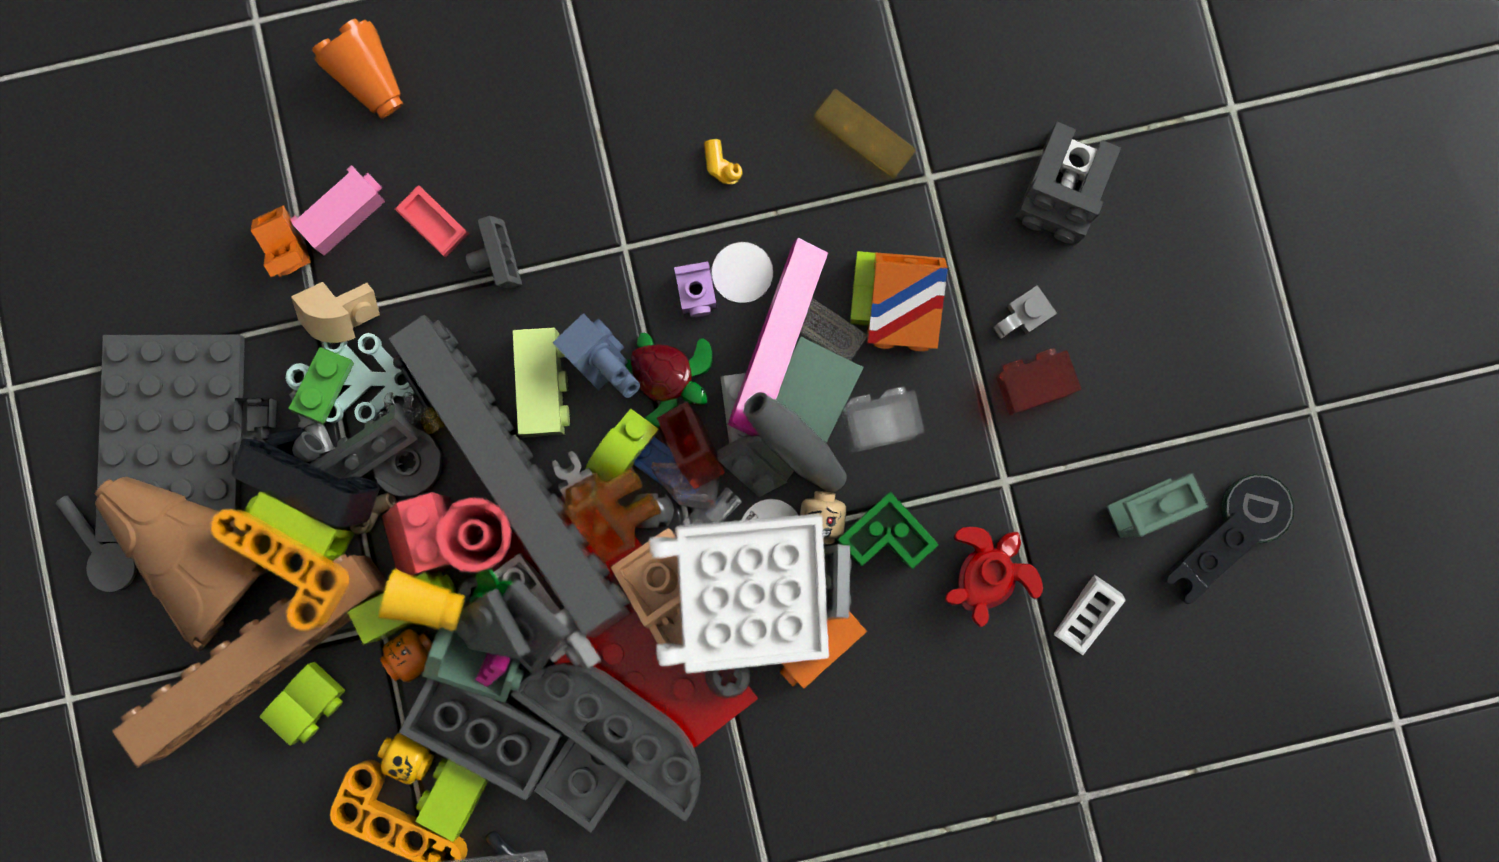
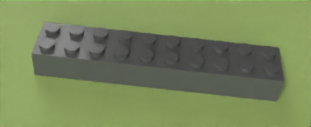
(510, 477)

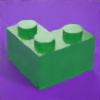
(892, 526)

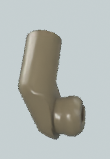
(382, 504)

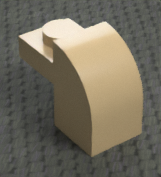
(332, 317)

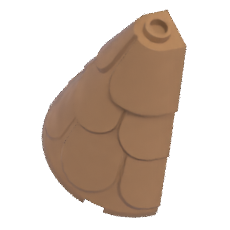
(179, 555)

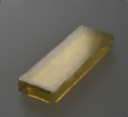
(865, 133)

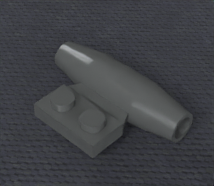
(780, 449)

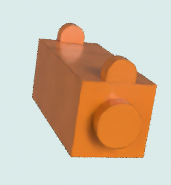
(841, 636)

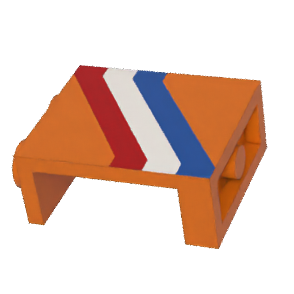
(907, 301)

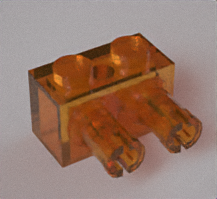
(601, 518)

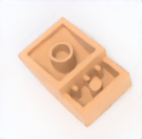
(653, 590)

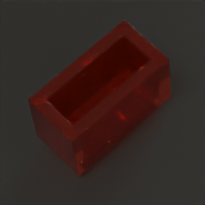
(1037, 381)
(690, 445)

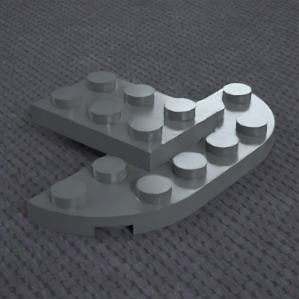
(610, 741)

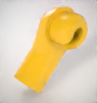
(719, 167)

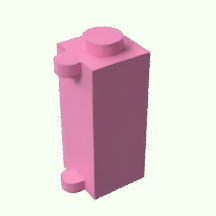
(339, 211)

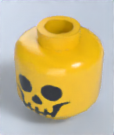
(405, 759)

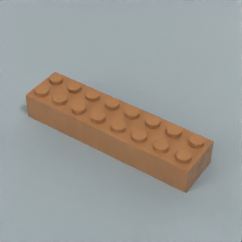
(239, 668)

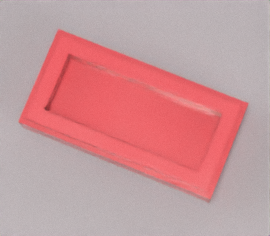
(431, 221)

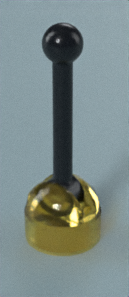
(430, 418)

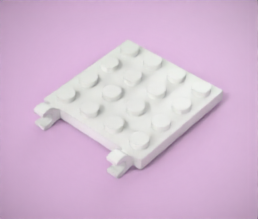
(748, 593)

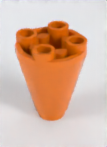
(361, 66)

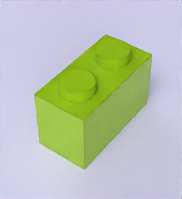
(451, 799)

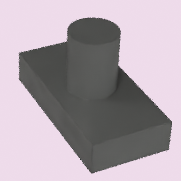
(495, 254)

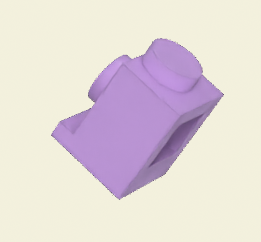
(693, 274)

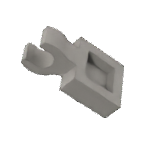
(1027, 312)

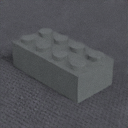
(483, 735)

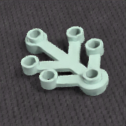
(360, 379)

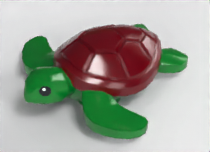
(667, 374)

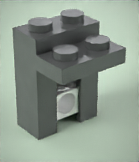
(1057, 205)

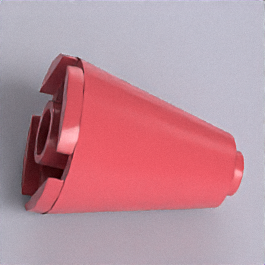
(474, 535)

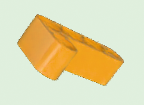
(278, 561)
(401, 823)

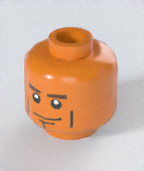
(406, 655)

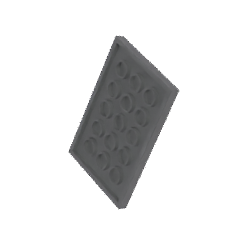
(171, 416)

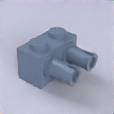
(597, 355)

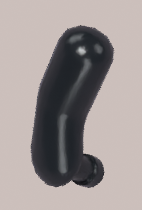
(498, 845)

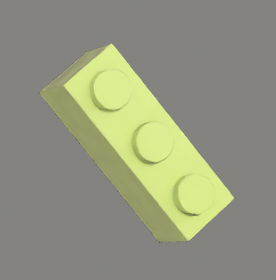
(539, 383)

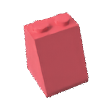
(413, 532)

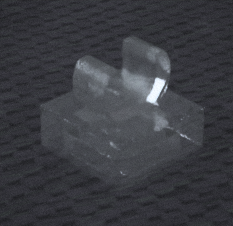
(411, 414)

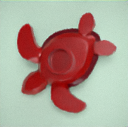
(989, 575)

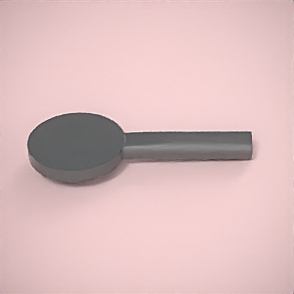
(107, 564)

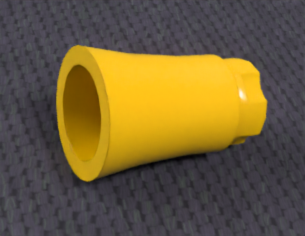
(420, 602)

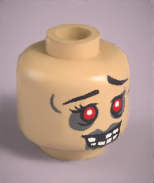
(832, 513)

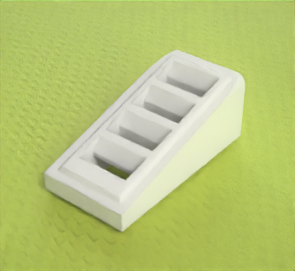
(1079, 607)

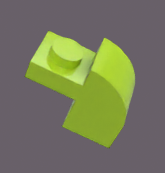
(621, 446)

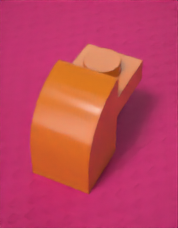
(280, 242)

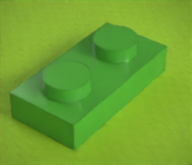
(321, 385)

